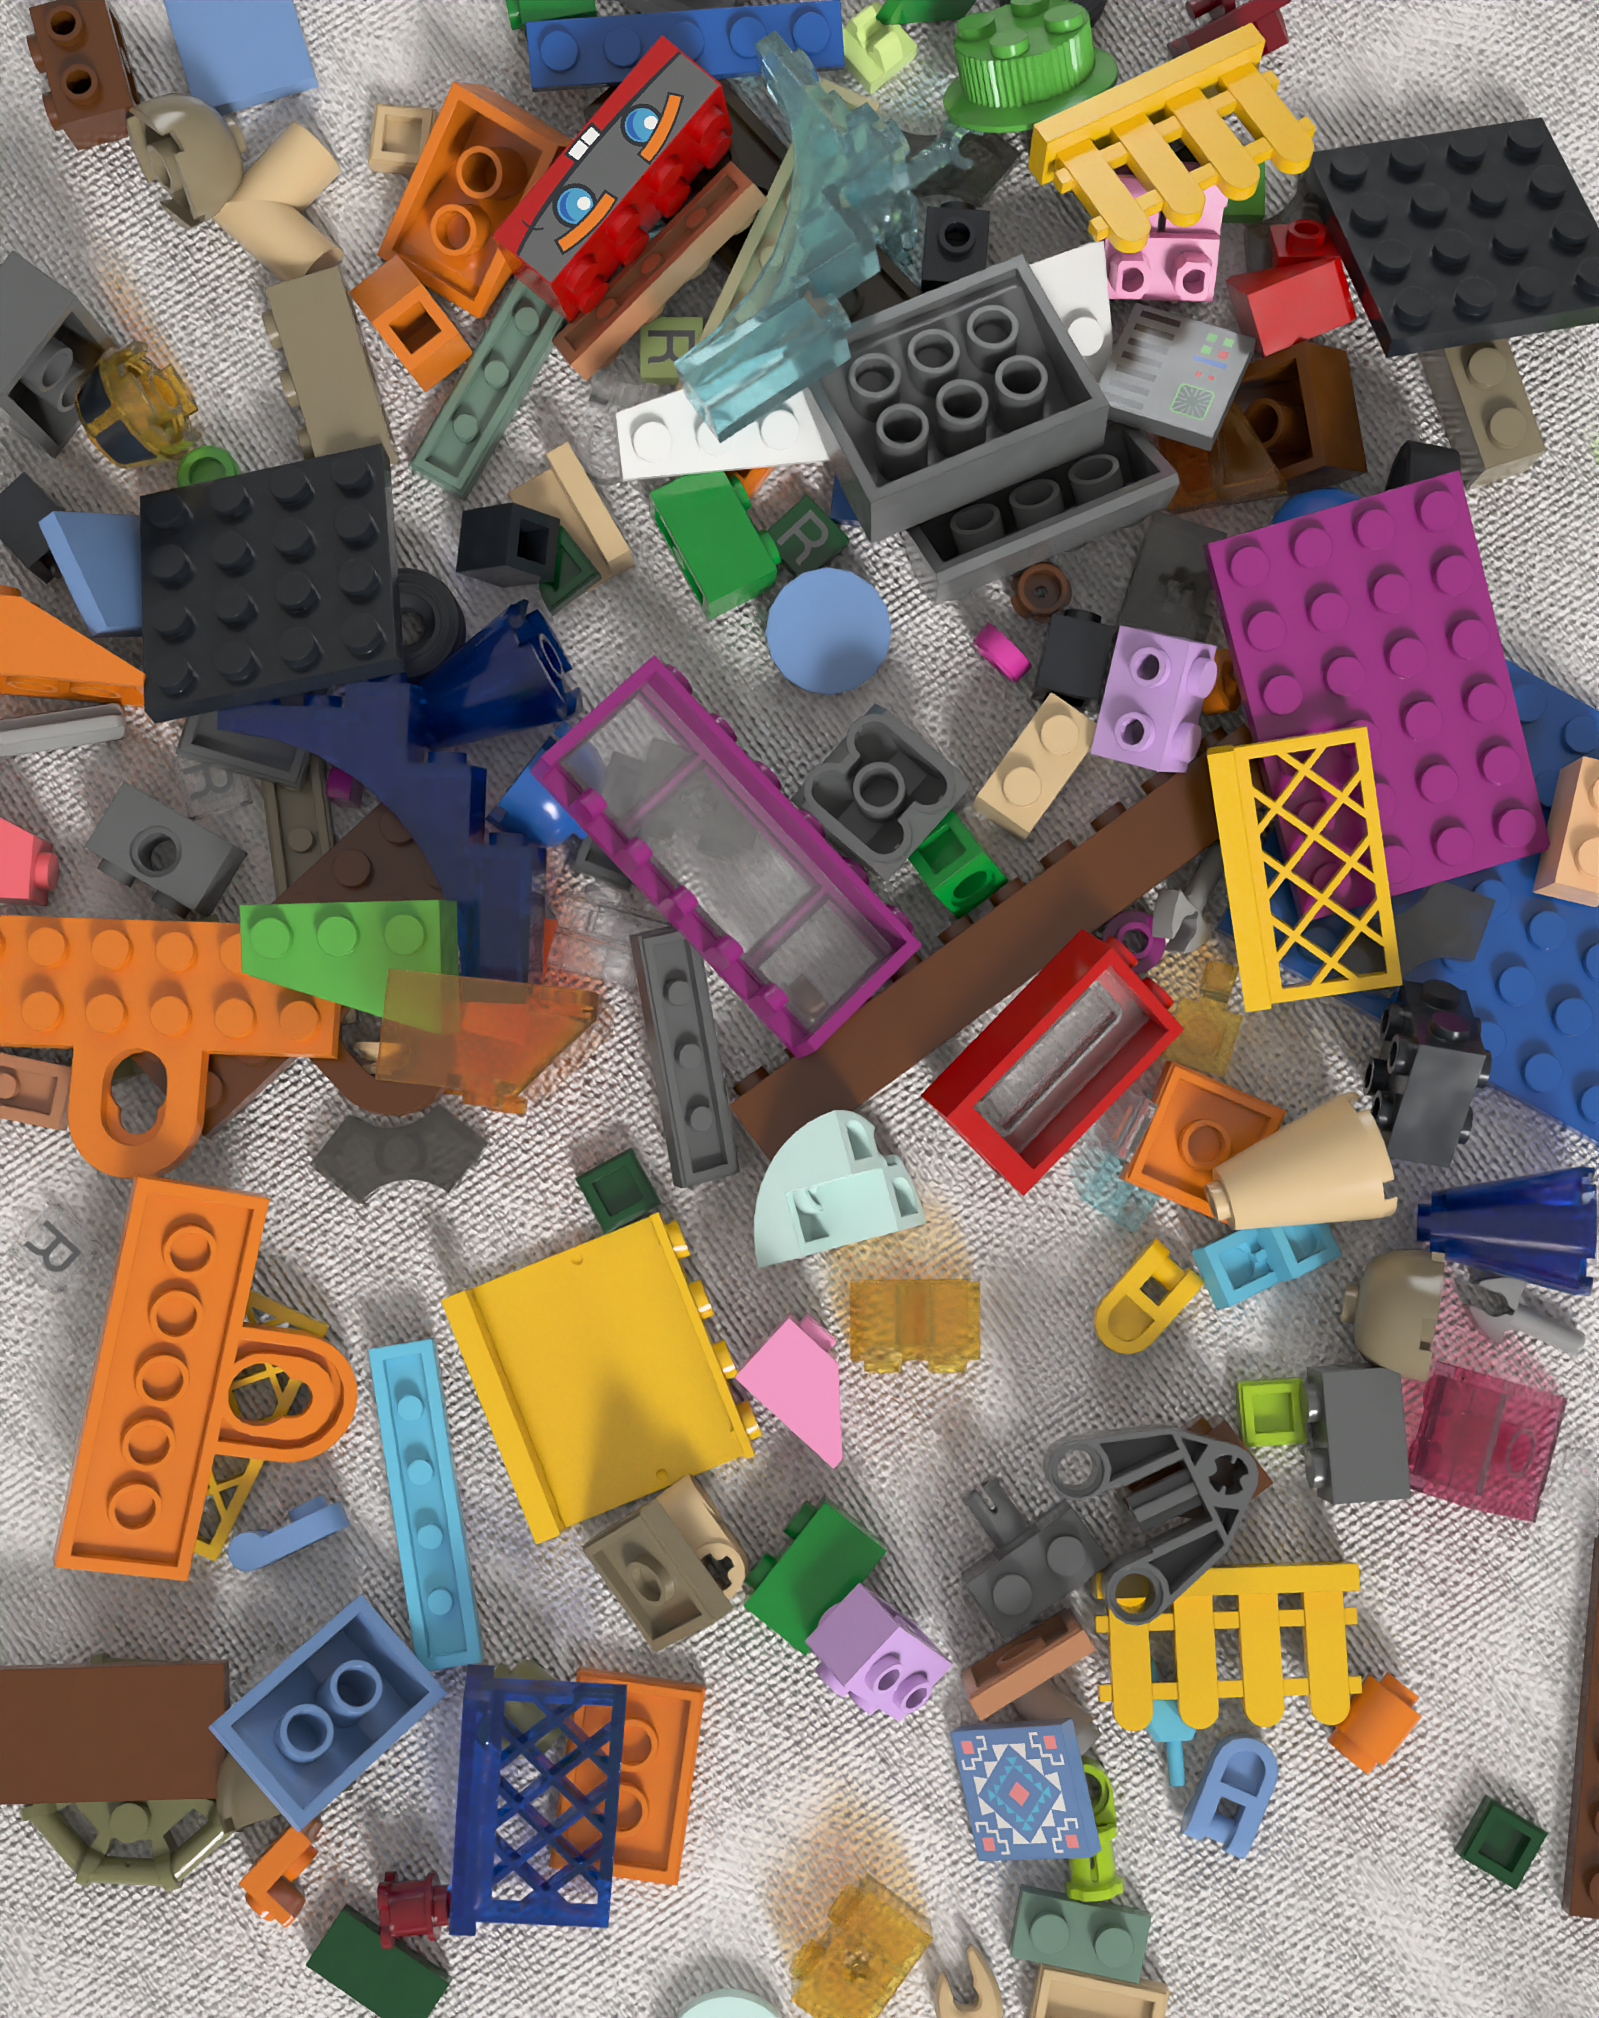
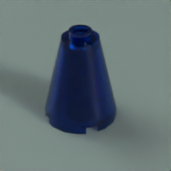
(500, 682)
(1519, 1227)

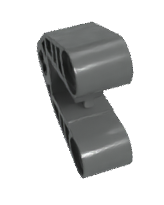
(1186, 1551)

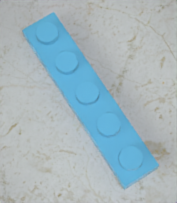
(426, 1504)

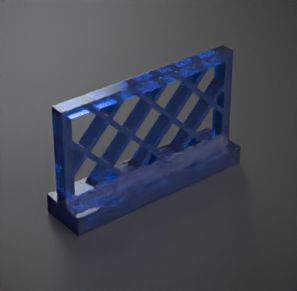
(482, 1784)

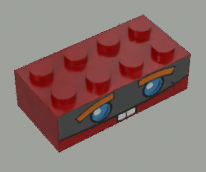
(617, 181)

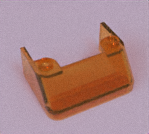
(487, 1037)

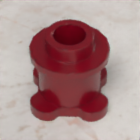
(412, 1907)

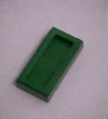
(385, 1981)

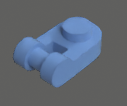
(309, 1525)
(1240, 1771)

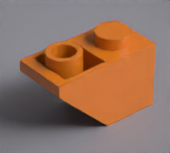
(411, 323)

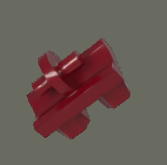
(1227, 18)

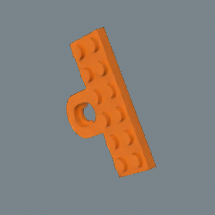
(151, 989)
(165, 1378)

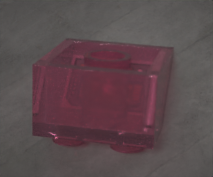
(1485, 1442)

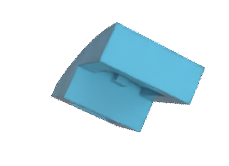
(1261, 1257)

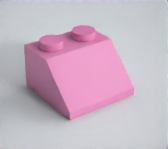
(799, 1383)

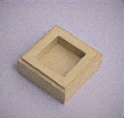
(399, 137)

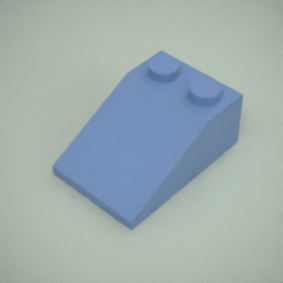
(328, 1712)

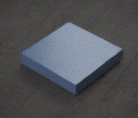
(241, 51)
(100, 567)

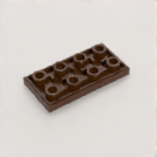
(111, 1731)

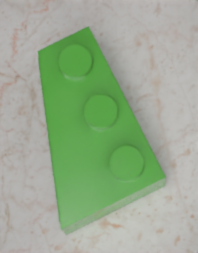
(348, 946)

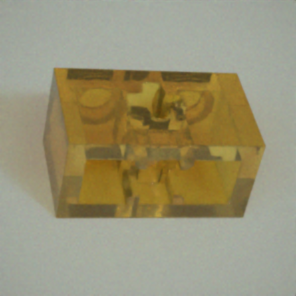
(894, 1940)

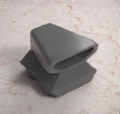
(881, 792)

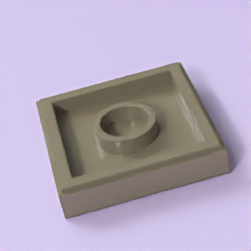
(656, 1576)

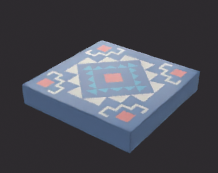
(1026, 1790)

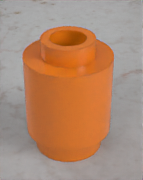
(1376, 1722)

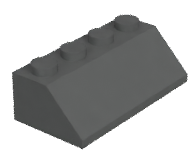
(1041, 516)

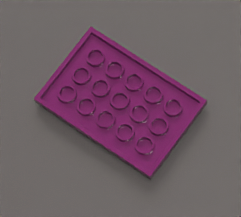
(1390, 627)

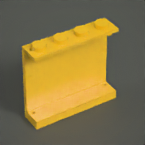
(601, 1374)

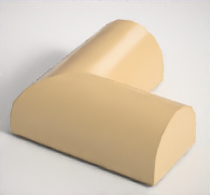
(270, 204)

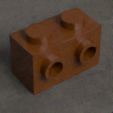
(86, 70)

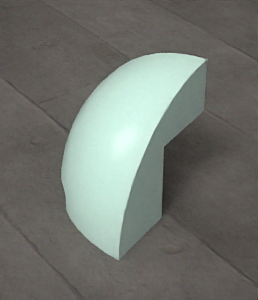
(831, 1191)

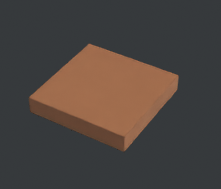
(1025, 1662)

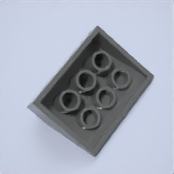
(955, 399)

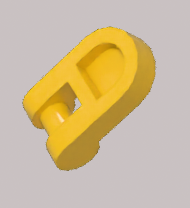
(1127, 1317)

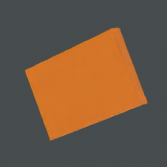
(654, 1779)

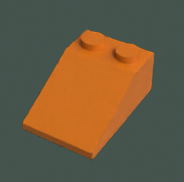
(464, 186)
(56, 662)

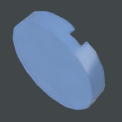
(828, 631)

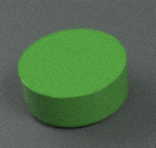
(206, 464)

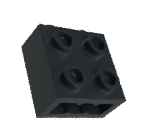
(1427, 1072)

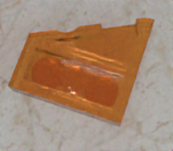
(1230, 473)

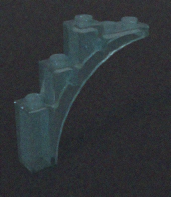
(791, 319)

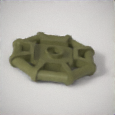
(129, 1823)

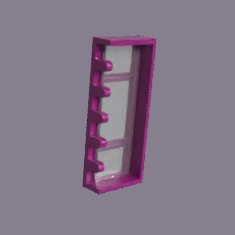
(727, 856)

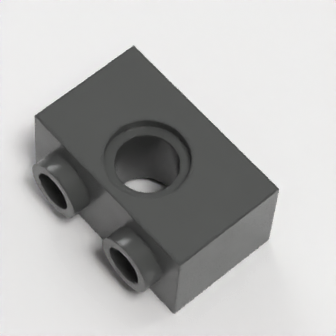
(140, 823)

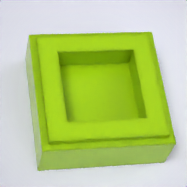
(1270, 1412)

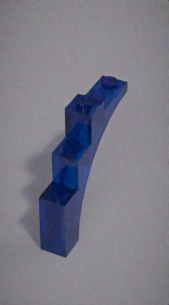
(439, 804)

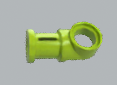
(1100, 1881)

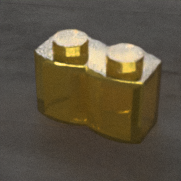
(915, 1322)

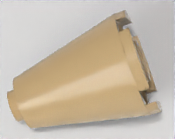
(1307, 1172)

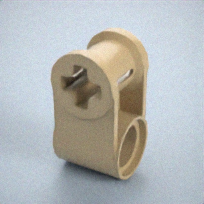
(704, 1529)

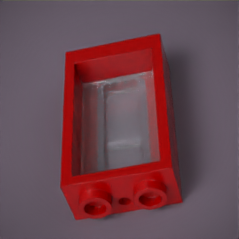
(1055, 1059)

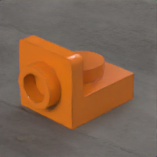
(288, 1856)

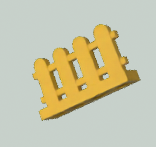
(1149, 111)
(1259, 1644)

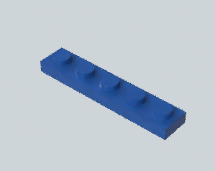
(720, 40)

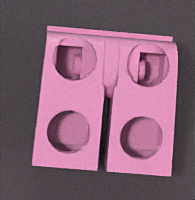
(1176, 260)

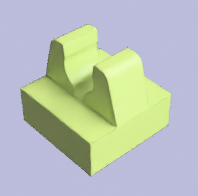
(875, 50)

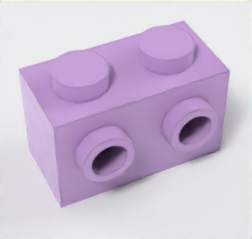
(1154, 700)
(876, 1655)

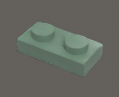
(1079, 1934)

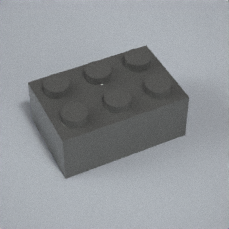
(44, 354)

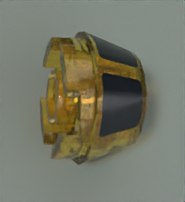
(136, 409)

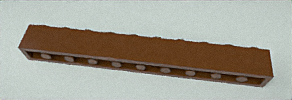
(996, 954)

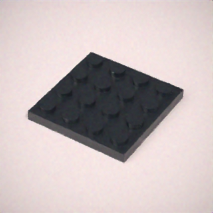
(1461, 235)
(269, 584)

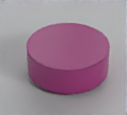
(1001, 653)

